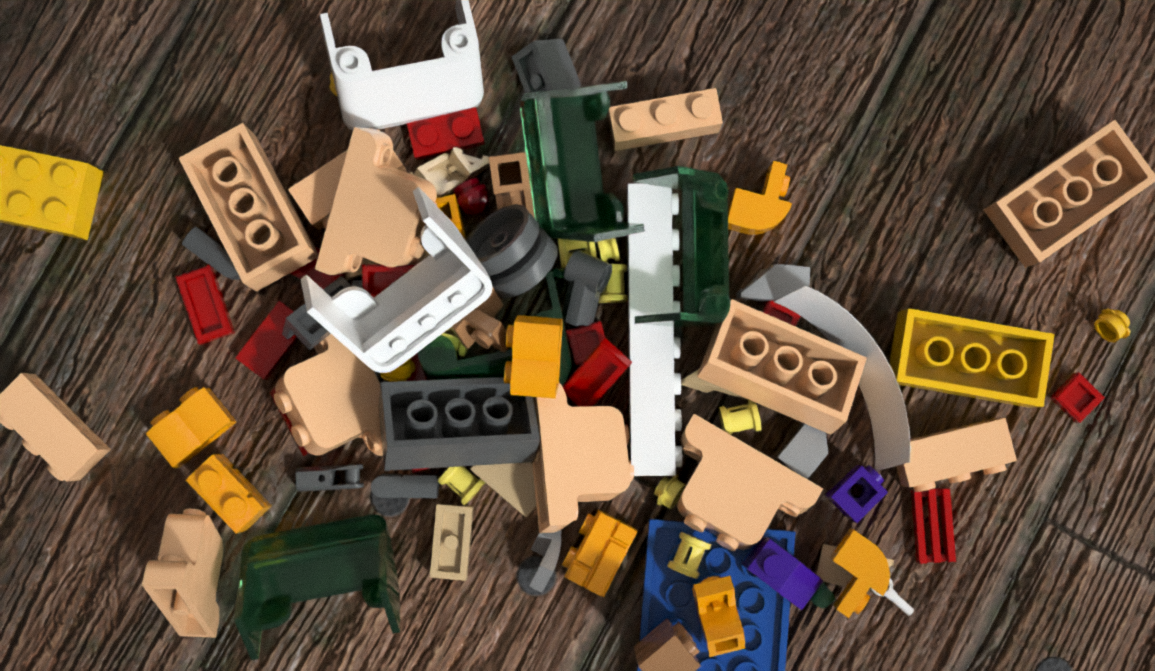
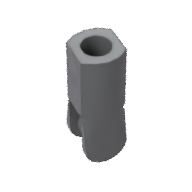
(210, 252)
(324, 477)
(406, 486)

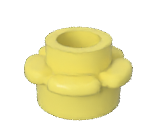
(669, 491)

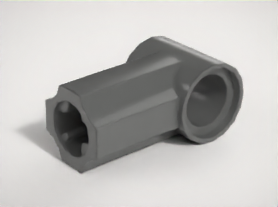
(587, 281)

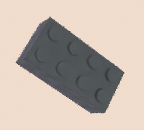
(455, 424)

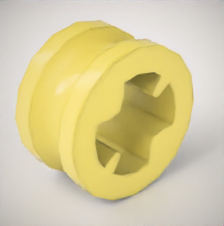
(608, 250)

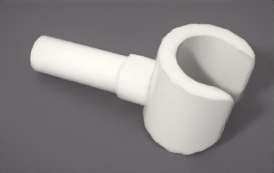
(893, 596)

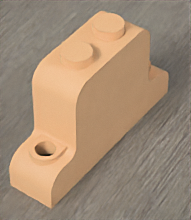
(373, 209)
(331, 400)
(577, 458)
(737, 487)
(187, 574)

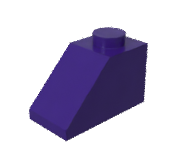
(782, 572)

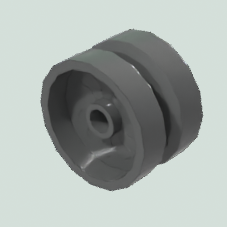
(513, 250)

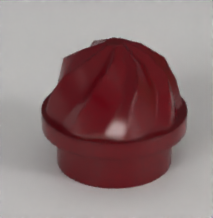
(472, 196)

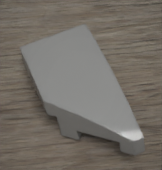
(775, 282)
(804, 450)
(549, 547)

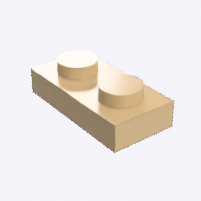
(451, 542)

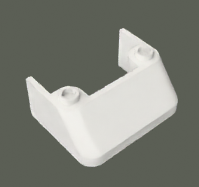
(411, 90)
(414, 307)

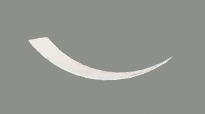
(877, 380)

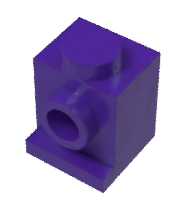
(872, 492)

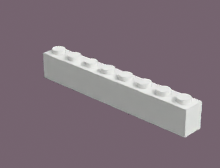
(653, 346)

